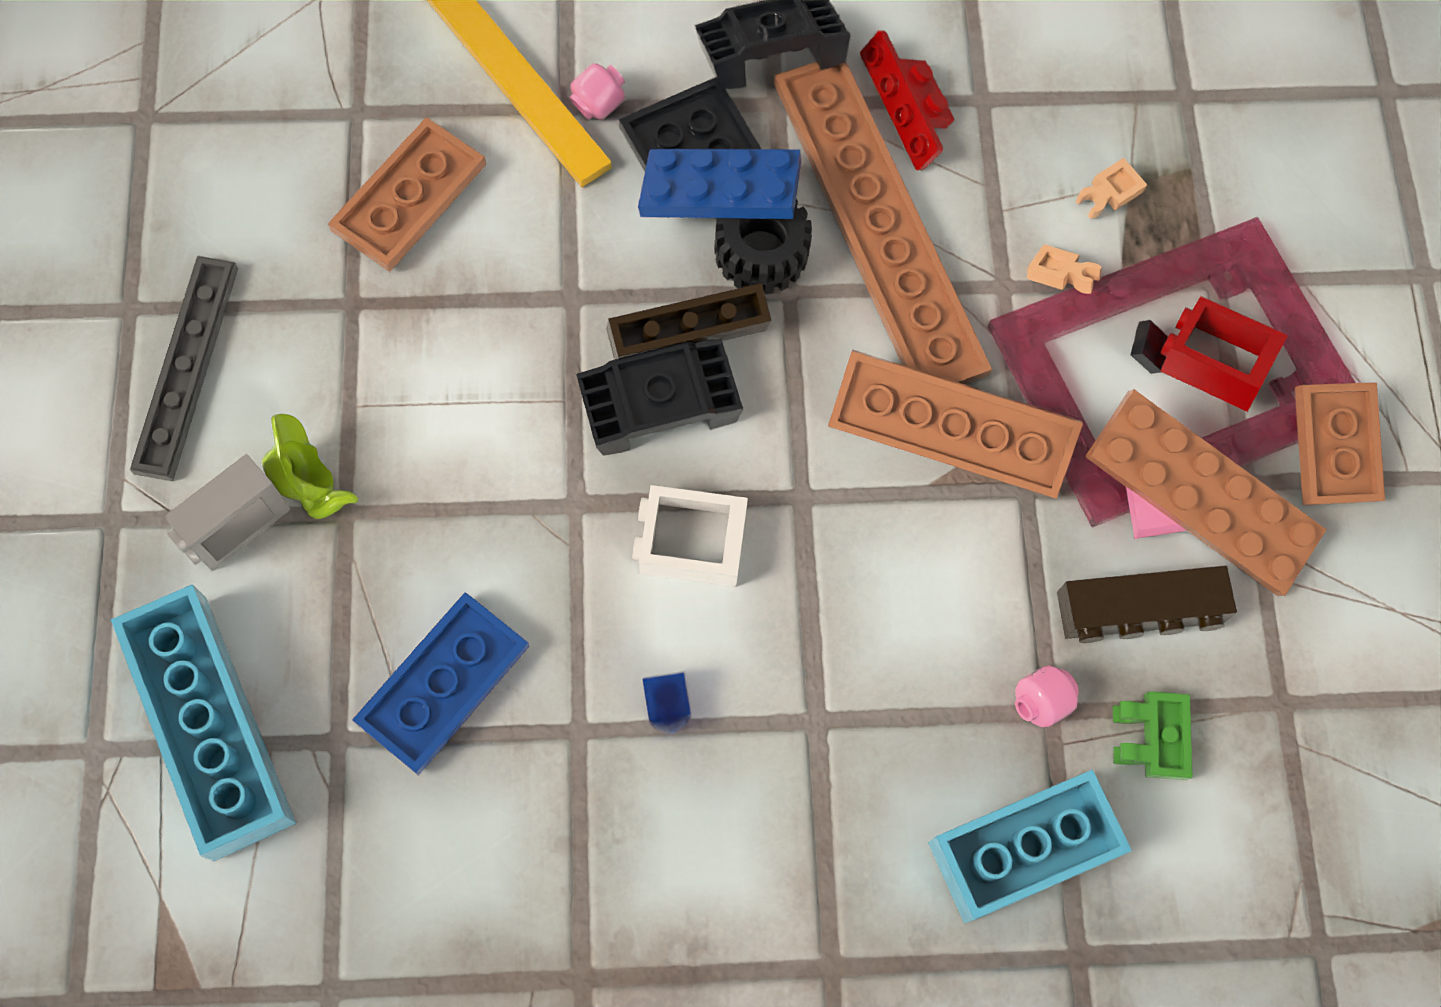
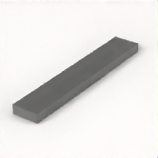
(184, 369)

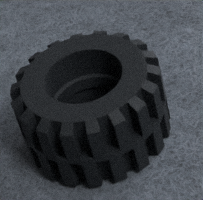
(756, 266)

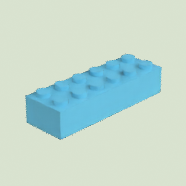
(203, 723)

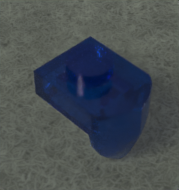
(667, 701)

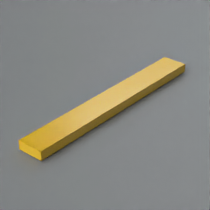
(524, 89)

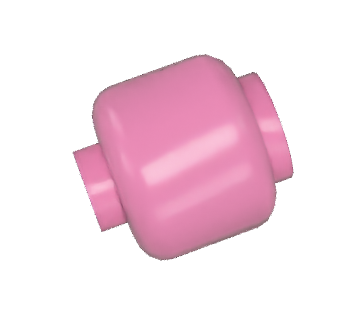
(597, 91)
(1046, 696)

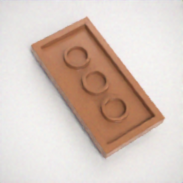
(407, 194)

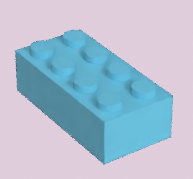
(1028, 846)

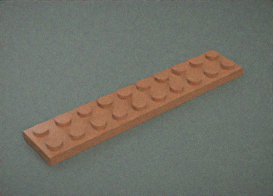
(880, 223)

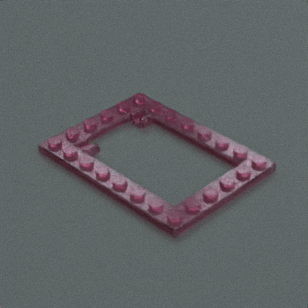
(1253, 264)

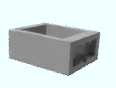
(226, 513)

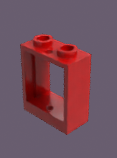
(1214, 376)

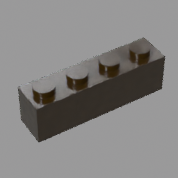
(694, 320)
(1146, 603)

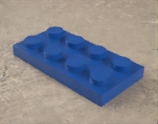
(720, 183)
(441, 683)

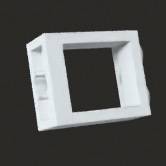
(689, 569)

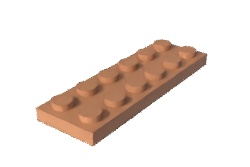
(955, 423)
(1206, 493)

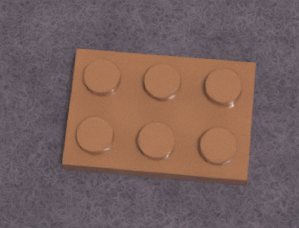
(1339, 443)

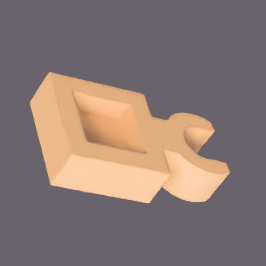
(1112, 186)
(1059, 267)

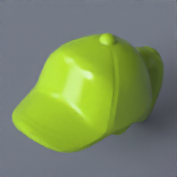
(299, 473)

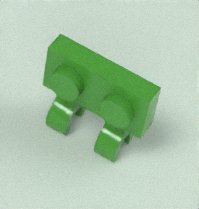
(1166, 735)

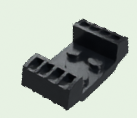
(771, 29)
(659, 393)

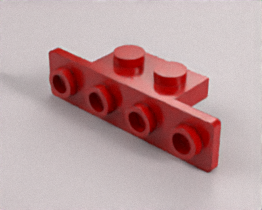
(909, 98)

